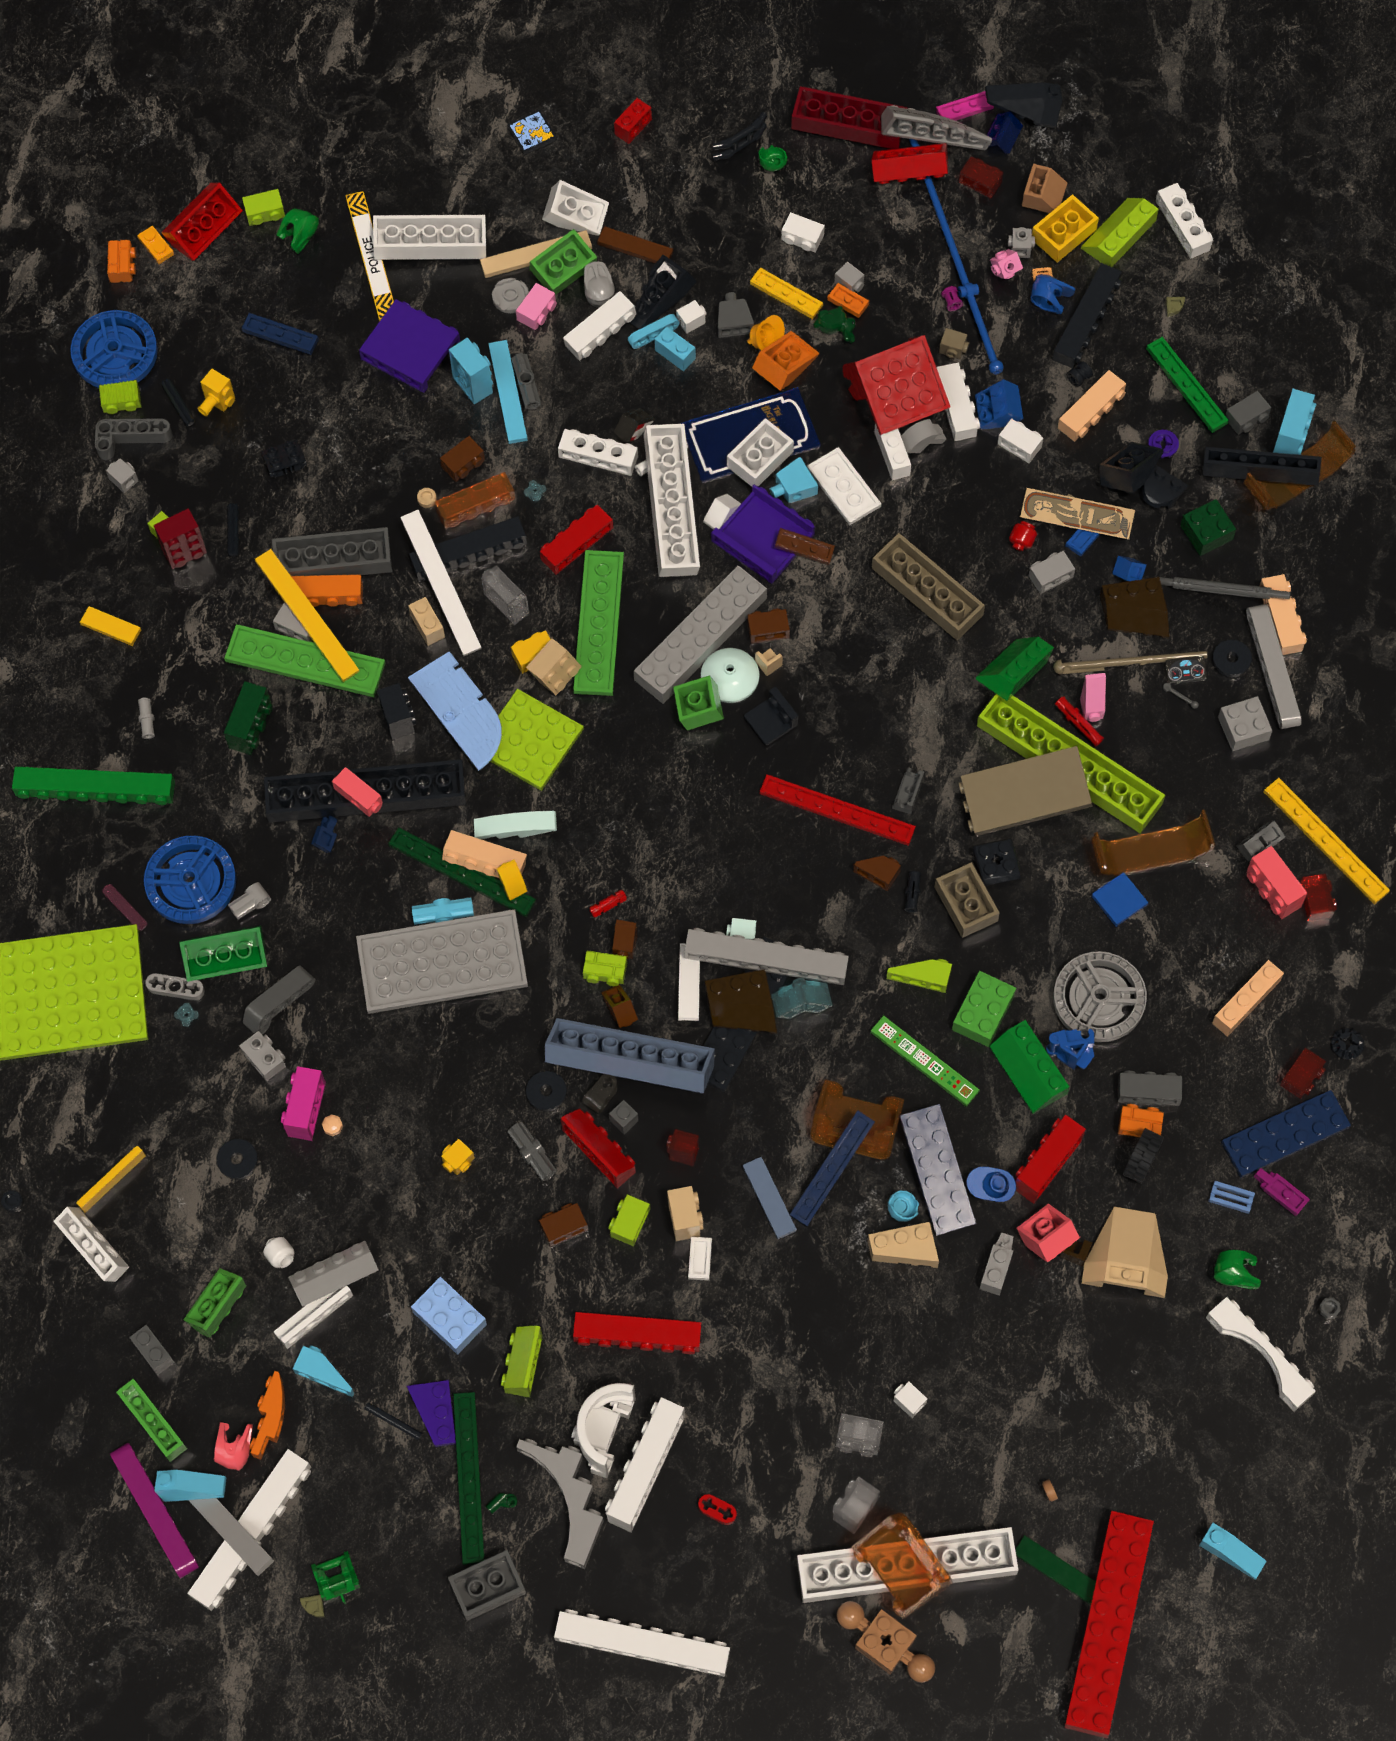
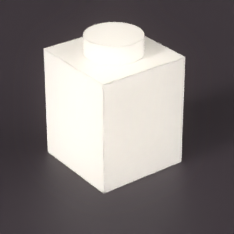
(691, 316)
(909, 1399)

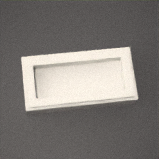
(700, 1258)

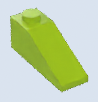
(926, 974)

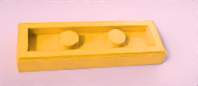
(110, 626)

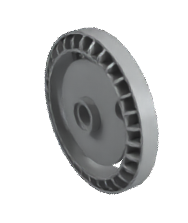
(1104, 982)

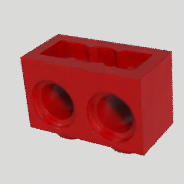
(633, 120)

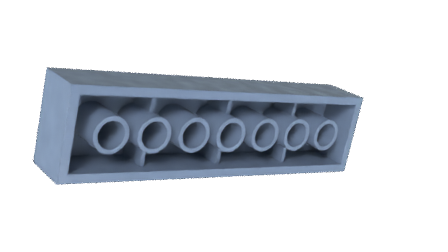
(629, 1055)

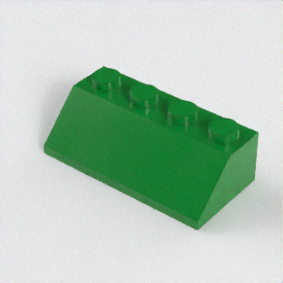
(1015, 666)
(223, 953)
(1029, 1067)

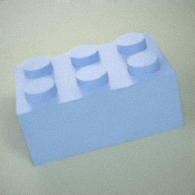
(449, 1315)

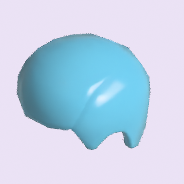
(903, 1206)

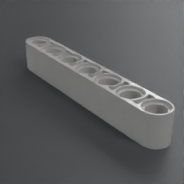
(1273, 666)

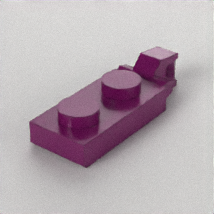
(1282, 1191)

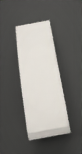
(688, 987)

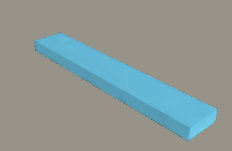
(507, 392)

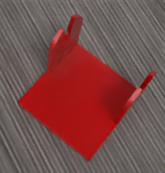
(898, 384)

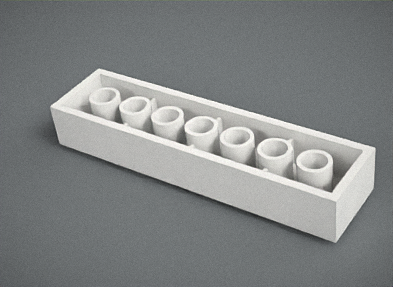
(671, 500)

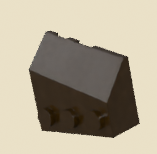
(1136, 607)
(741, 1002)

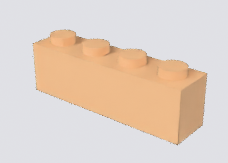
(1092, 405)
(1284, 616)
(479, 854)
(1248, 998)

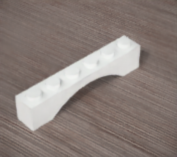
(1230, 1321)

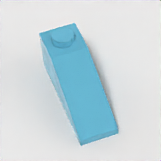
(316, 1367)
(188, 1485)
(1232, 1551)

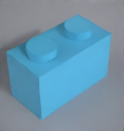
(675, 348)

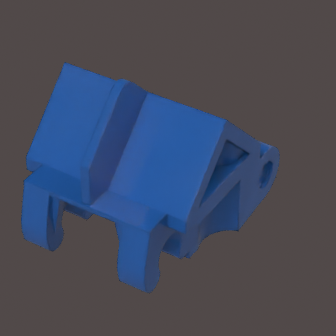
(1072, 1048)

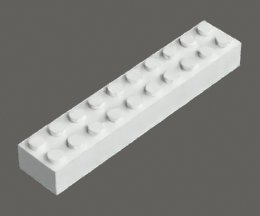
(963, 1556)

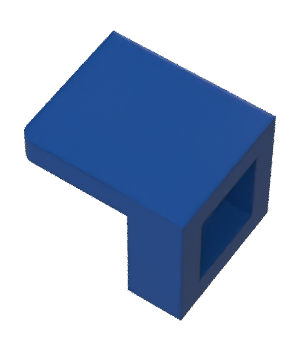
(1129, 568)

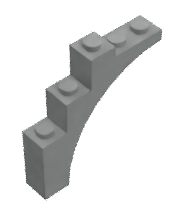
(563, 1468)

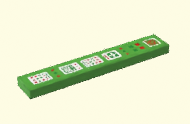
(925, 1061)

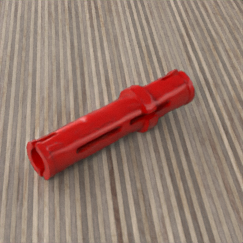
(1073, 715)

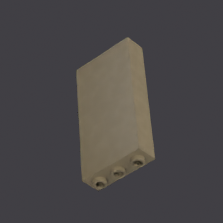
(1025, 791)

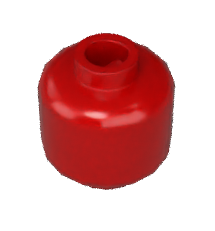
(1023, 536)

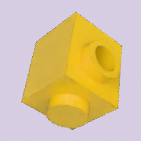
(457, 1157)

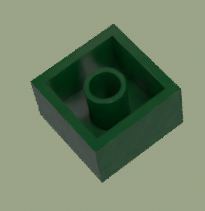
(1208, 527)

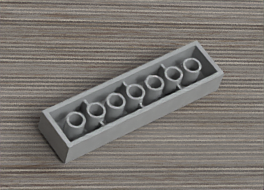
(700, 634)

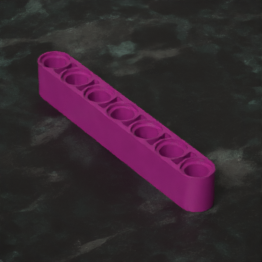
(154, 1510)

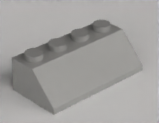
(333, 1273)

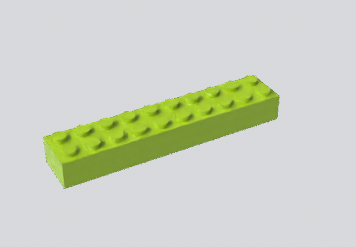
(1108, 782)

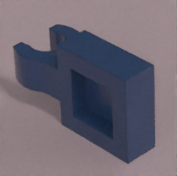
(324, 835)

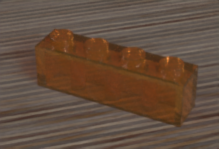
(475, 500)

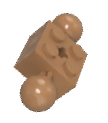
(919, 1666)

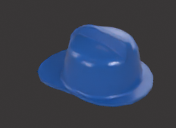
(991, 1184)

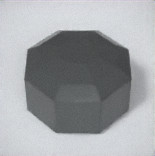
(1329, 1308)

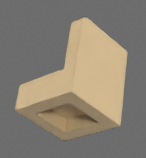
(768, 661)

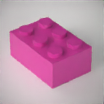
(303, 1103)

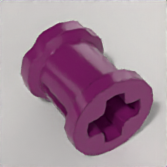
(945, 294)

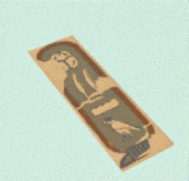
(1077, 513)

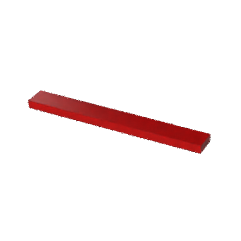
(837, 810)

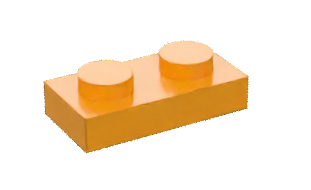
(155, 245)

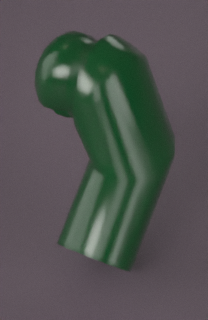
(502, 1500)

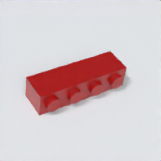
(576, 539)

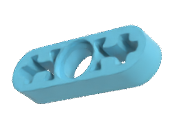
(650, 332)

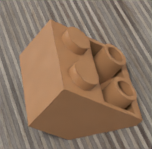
(1044, 189)

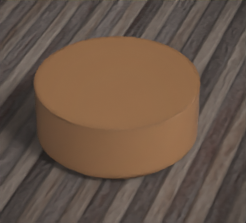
(1049, 1490)

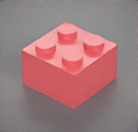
(1048, 1233)

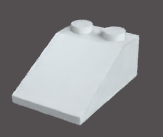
(575, 209)

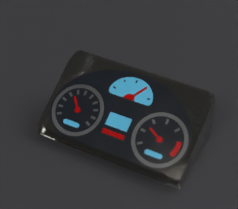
(1185, 669)

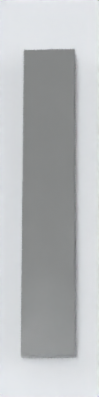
(233, 1534)

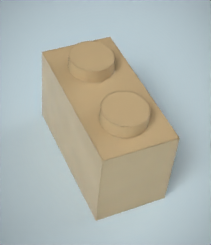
(426, 621)

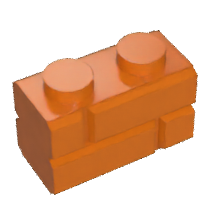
(121, 261)
(1135, 1120)

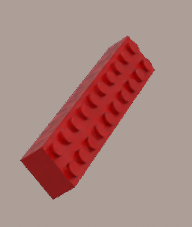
(1109, 1624)

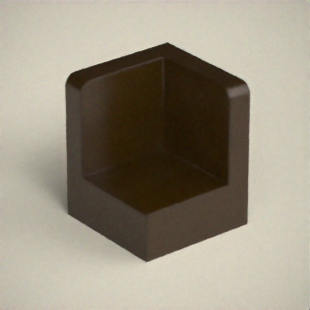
(1077, 1252)

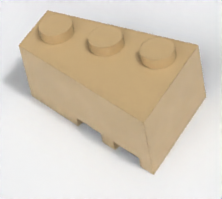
(905, 1245)

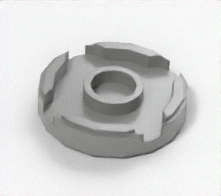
(509, 294)

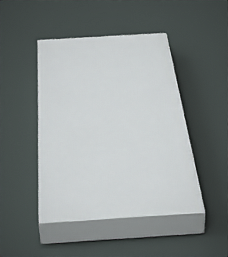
(844, 486)

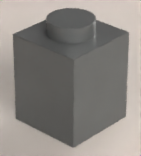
(623, 1117)

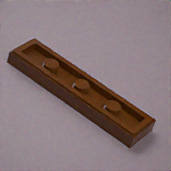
(633, 245)

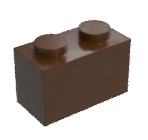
(462, 459)
(768, 625)
(563, 1224)

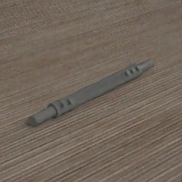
(1224, 588)

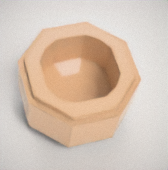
(332, 1125)

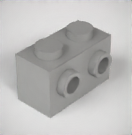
(262, 1055)

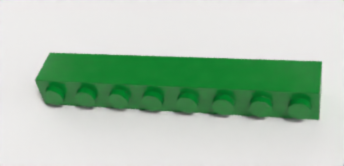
(93, 785)

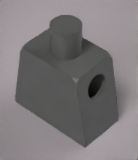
(734, 317)

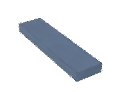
(769, 1198)

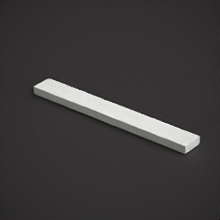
(440, 583)

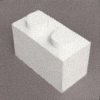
(802, 232)
(1020, 440)

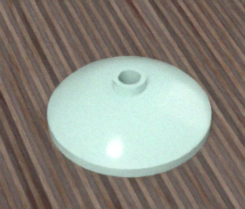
(732, 685)

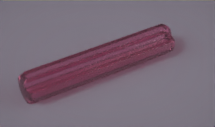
(124, 907)

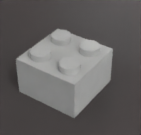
(1245, 723)

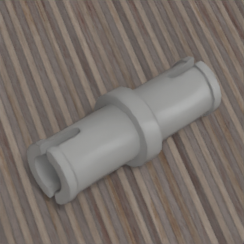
(146, 718)

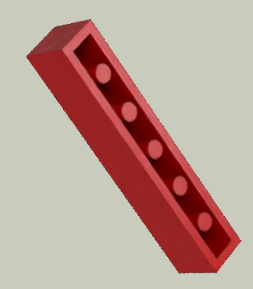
(637, 1332)

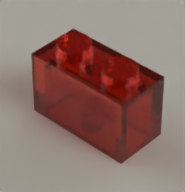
(981, 177)
(1318, 900)
(1303, 1073)
(683, 1147)

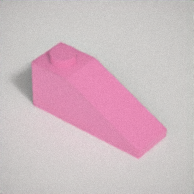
(1093, 697)

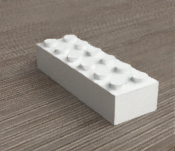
(429, 237)
(646, 1464)

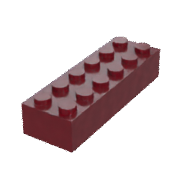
(841, 117)

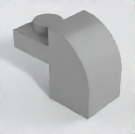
(921, 435)

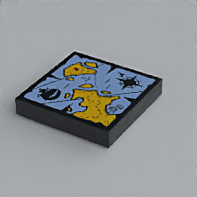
(532, 132)

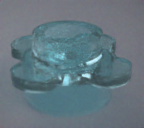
(536, 496)
(180, 1014)

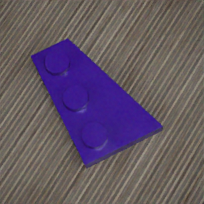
(435, 1409)

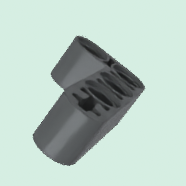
(161, 434)
(276, 998)

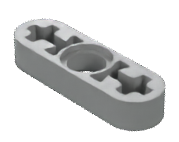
(159, 989)

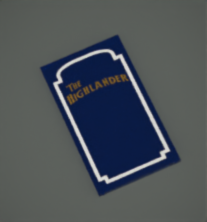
(718, 433)

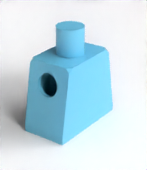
(794, 482)

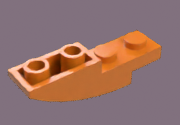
(273, 1408)

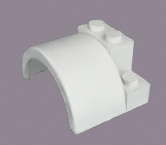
(598, 1424)

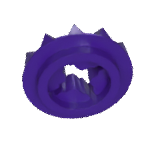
(1171, 442)

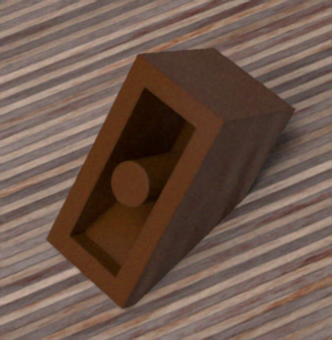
(879, 870)
(625, 938)
(620, 1006)

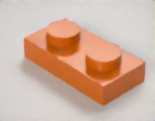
(848, 300)

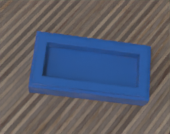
(1081, 541)

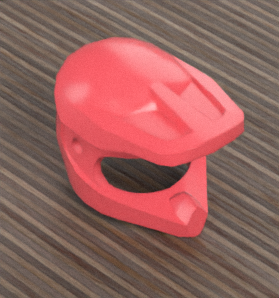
(233, 1454)

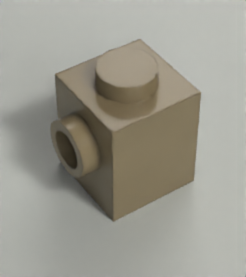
(953, 344)

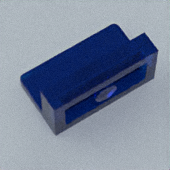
(1005, 131)

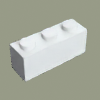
(894, 453)

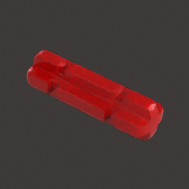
(608, 903)

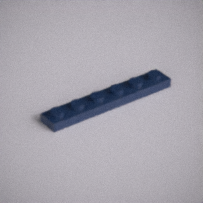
(832, 1168)

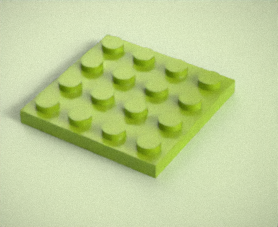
(533, 739)

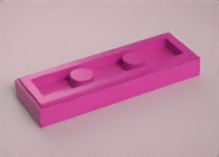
(964, 107)

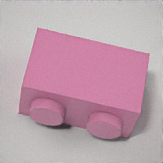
(536, 306)

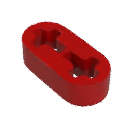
(719, 1504)

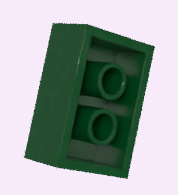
(248, 718)

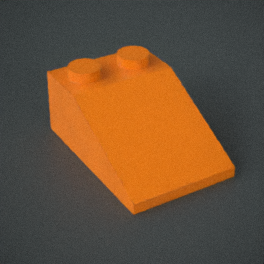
(784, 360)

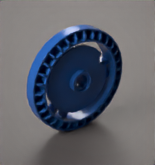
(113, 364)
(194, 893)

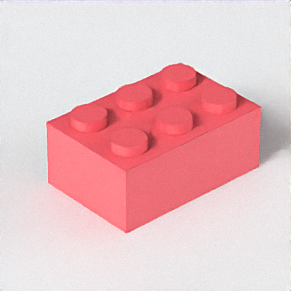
(1276, 882)

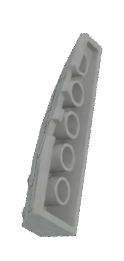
(931, 128)

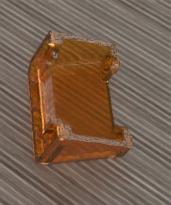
(836, 1112)
(903, 1563)

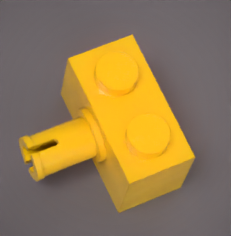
(217, 392)

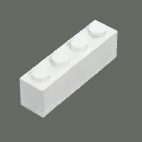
(599, 326)
(961, 413)

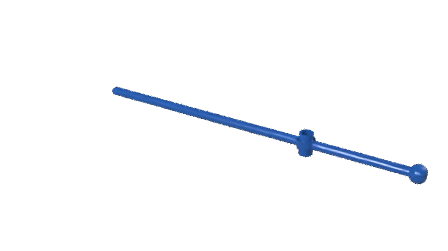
(967, 289)

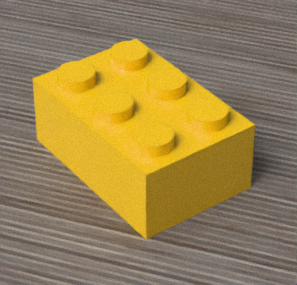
(1065, 228)

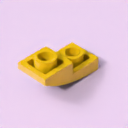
(511, 879)

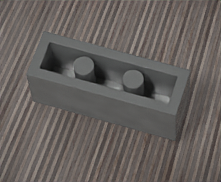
(1150, 1088)

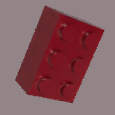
(180, 539)

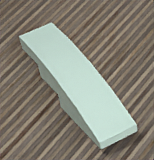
(514, 824)

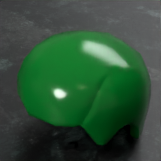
(772, 158)

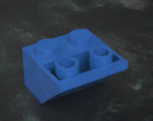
(998, 405)

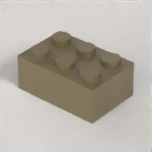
(967, 900)

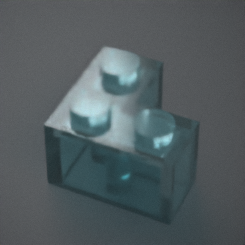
(801, 997)

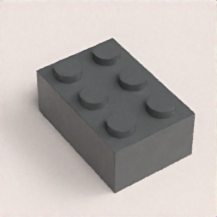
(487, 1585)

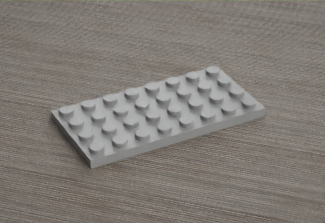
(441, 961)

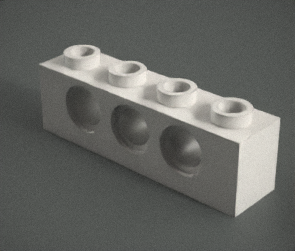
(1193, 244)
(623, 464)
(91, 1244)

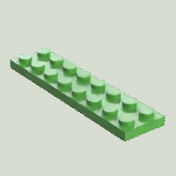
(599, 622)
(300, 660)

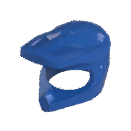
(1048, 288)

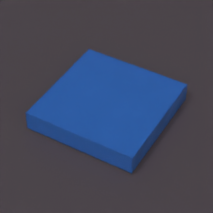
(1119, 899)

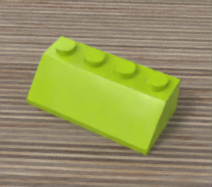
(1121, 230)

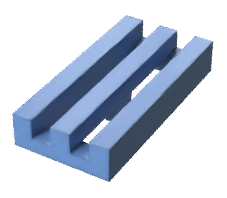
(1246, 1209)

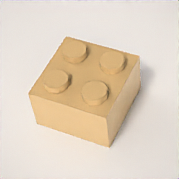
(554, 667)
(683, 1210)

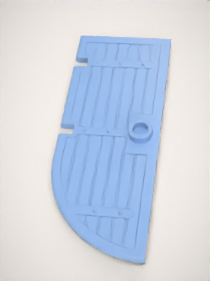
(456, 704)

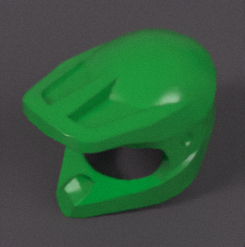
(304, 228)
(1231, 1272)

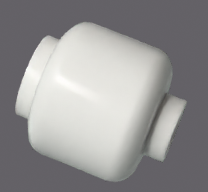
(279, 1252)

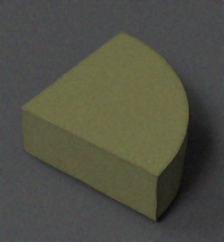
(1174, 305)
(313, 1605)

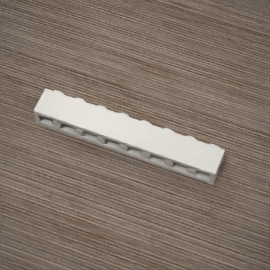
(257, 1521)
(642, 1643)

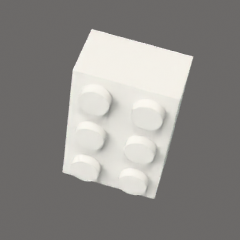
(760, 453)

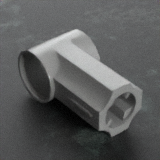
(254, 897)

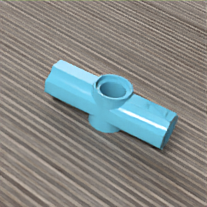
(442, 910)

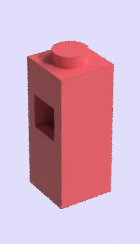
(357, 792)

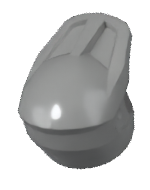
(598, 284)

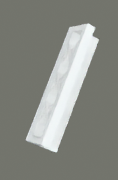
(311, 1316)

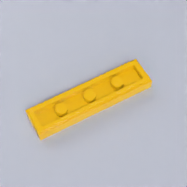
(786, 293)
(110, 1179)

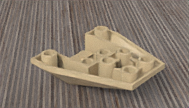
(1128, 1254)

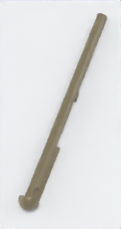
(1098, 665)

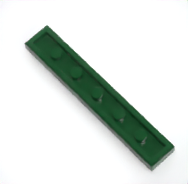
(1056, 1569)

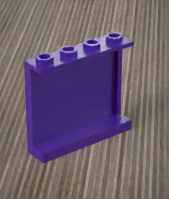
(408, 344)
(753, 531)

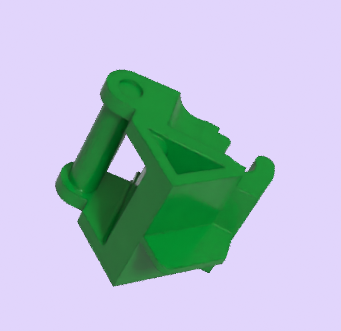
(338, 1584)

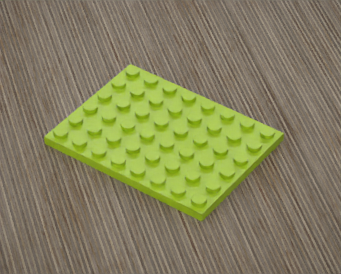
(71, 992)

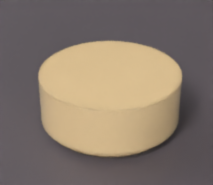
(426, 497)

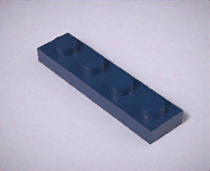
(280, 333)

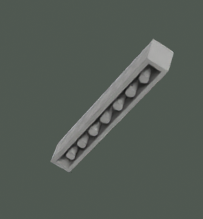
(761, 955)

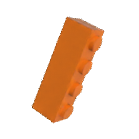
(331, 589)

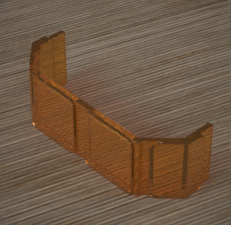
(1335, 451)
(1154, 848)

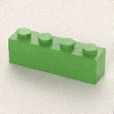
(151, 1420)

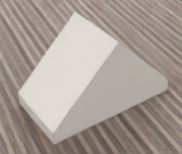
(720, 511)

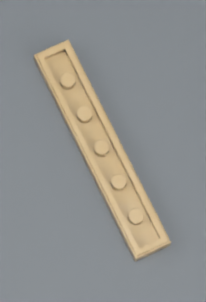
(520, 257)

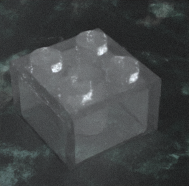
(859, 1435)
(856, 1504)

